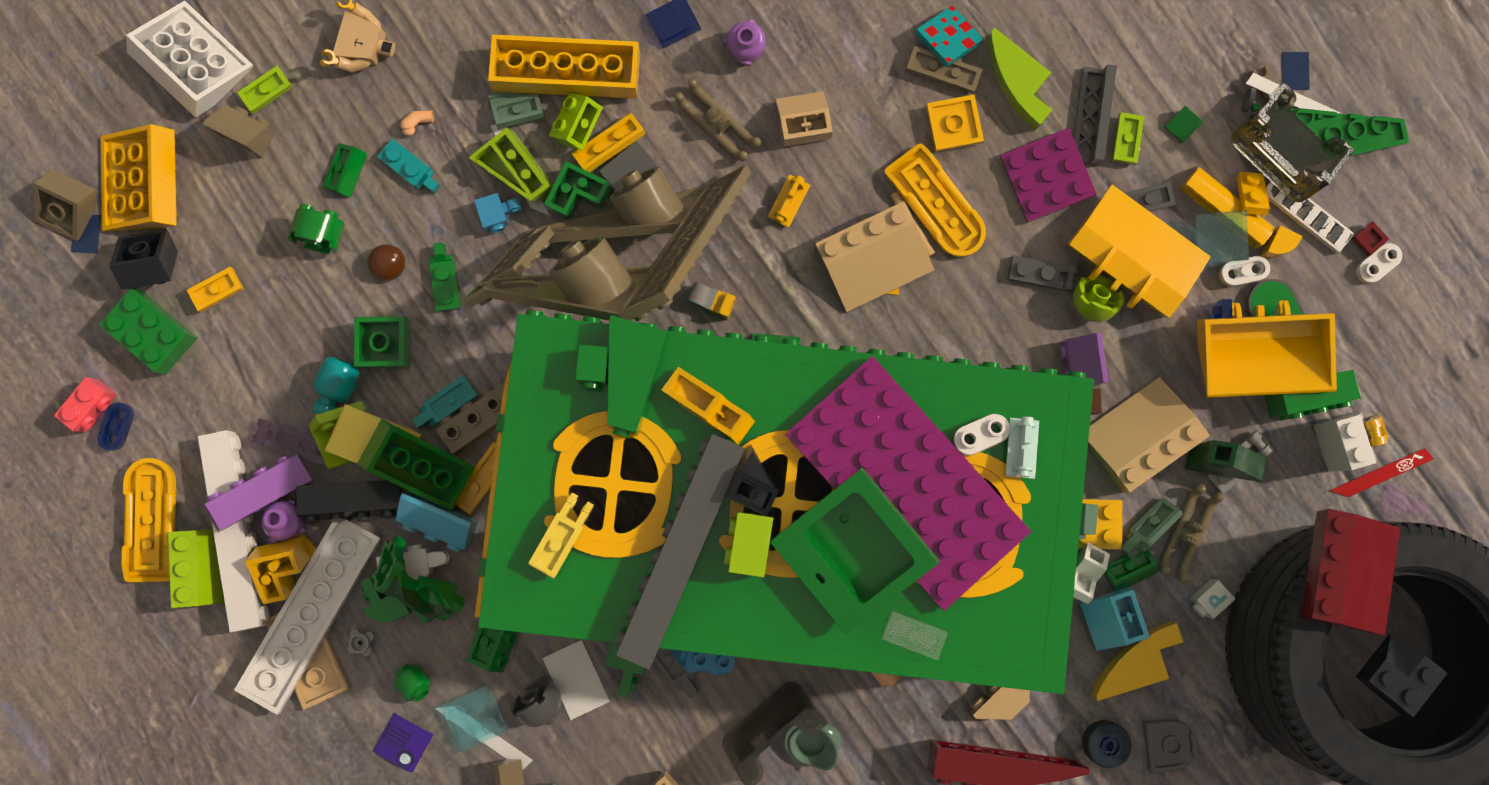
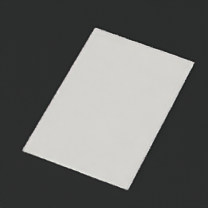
(576, 679)

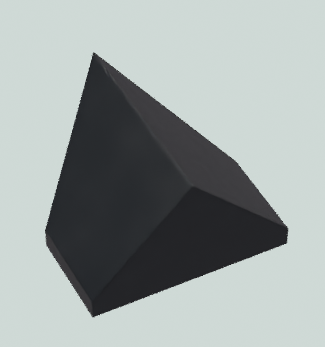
(752, 485)

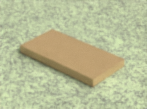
(322, 676)

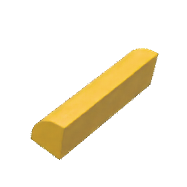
(1217, 198)

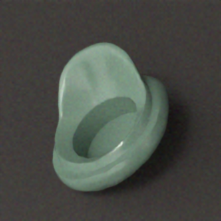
(815, 749)

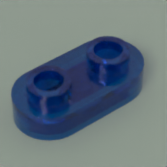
(114, 425)

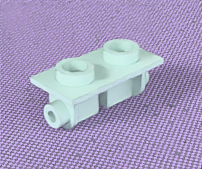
(1022, 448)

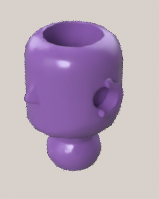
(746, 42)
(281, 521)

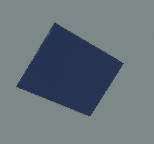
(1296, 70)
(90, 237)

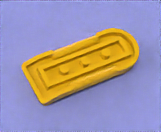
(937, 202)
(148, 518)

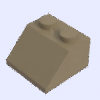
(241, 129)
(63, 204)

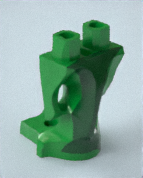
(424, 596)

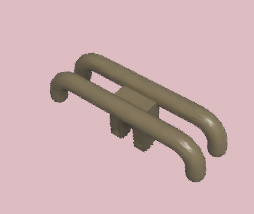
(716, 121)
(1189, 532)

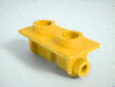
(789, 200)

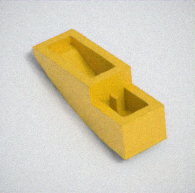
(708, 405)

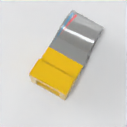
(712, 300)

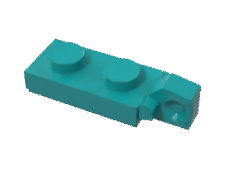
(408, 166)
(445, 402)

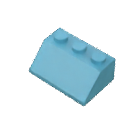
(436, 522)

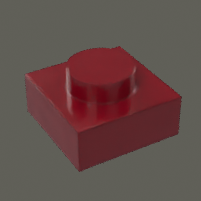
(1370, 238)

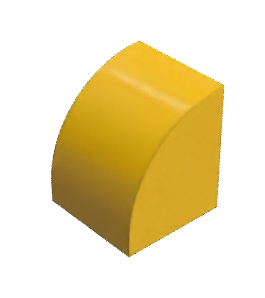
(1280, 242)

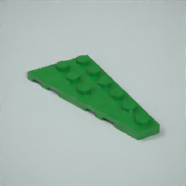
(1360, 132)

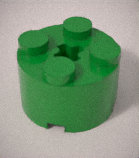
(316, 229)

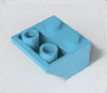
(1115, 619)

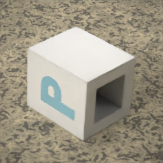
(1211, 599)

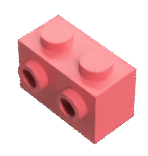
(85, 405)

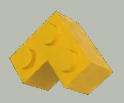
(274, 567)

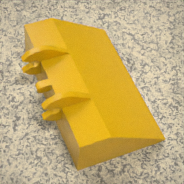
(1138, 253)
(1268, 353)

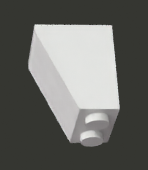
(1345, 443)

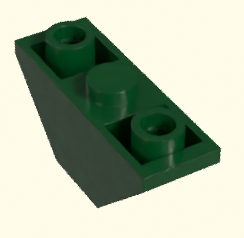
(1226, 460)

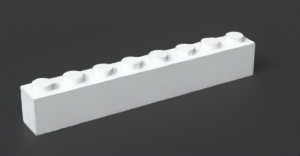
(233, 545)

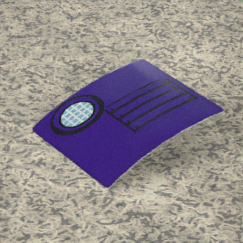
(403, 743)

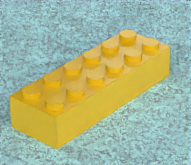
(564, 66)

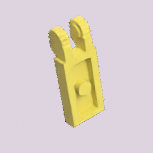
(559, 538)

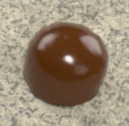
(386, 262)

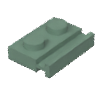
(515, 108)

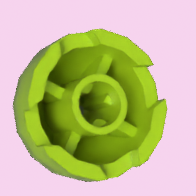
(1095, 299)

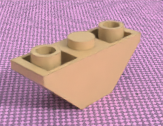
(1000, 703)

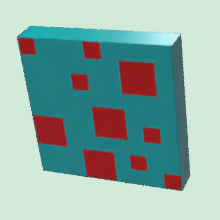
(949, 36)

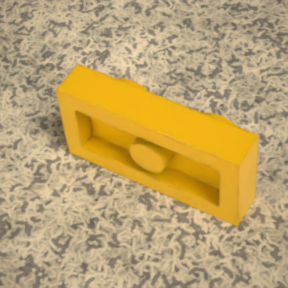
(1253, 193)
(215, 289)

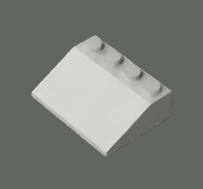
(188, 57)

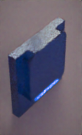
(673, 22)

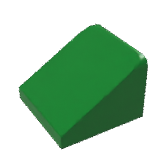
(1183, 124)

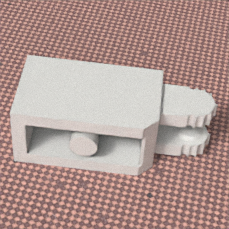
(422, 561)

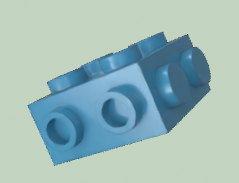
(711, 663)

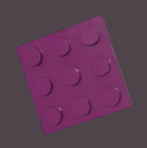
(1048, 175)

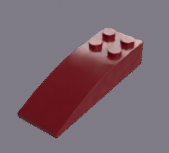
(997, 766)

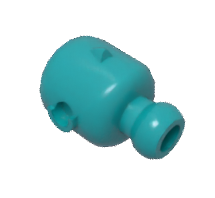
(334, 383)

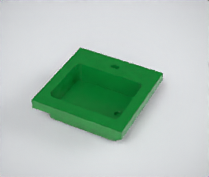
(858, 548)

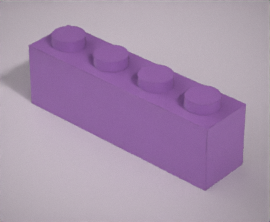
(256, 493)

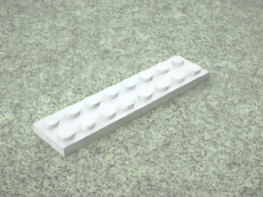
(307, 615)

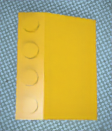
(138, 179)

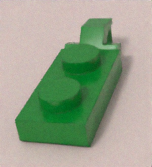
(444, 280)

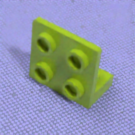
(322, 428)

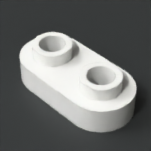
(1380, 262)
(1243, 271)
(982, 434)

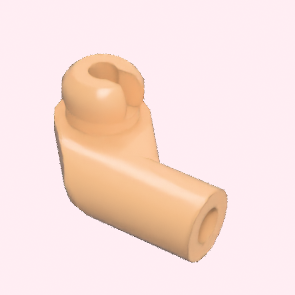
(414, 118)

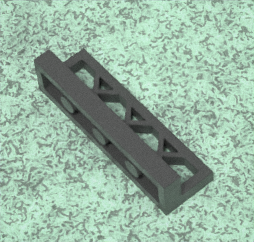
(1103, 112)

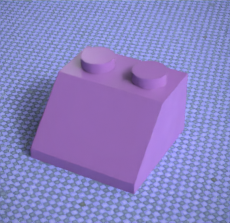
(1086, 356)

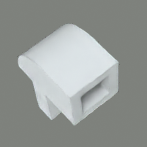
(1090, 566)

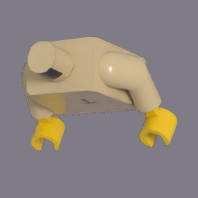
(358, 40)

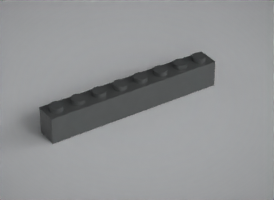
(680, 552)

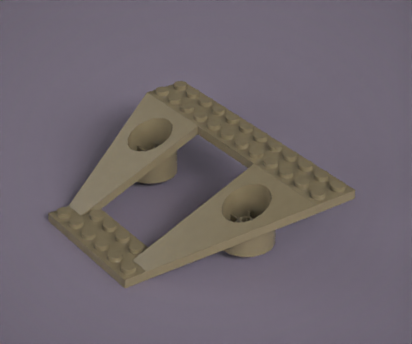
(590, 274)

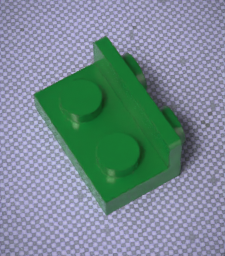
(491, 649)

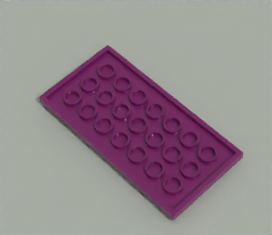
(920, 471)

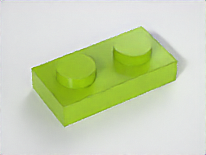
(265, 89)
(1127, 138)

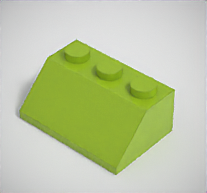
(194, 569)

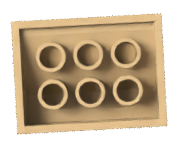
(875, 256)
(1144, 435)

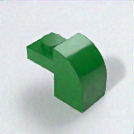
(382, 608)
(628, 681)

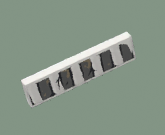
(1312, 218)

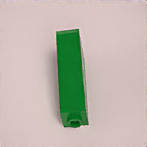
(632, 371)

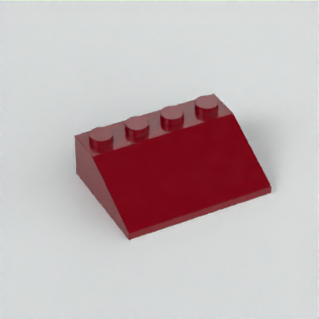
(1350, 571)

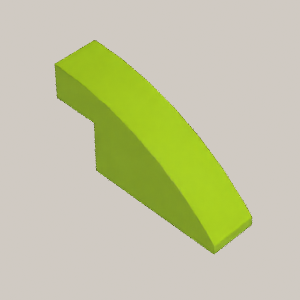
(1019, 78)

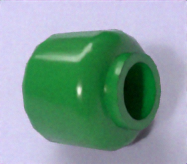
(412, 682)

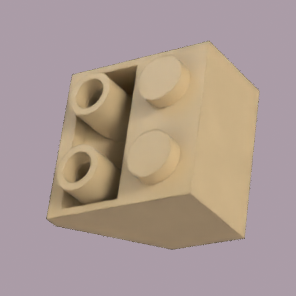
(804, 118)

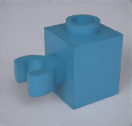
(494, 212)

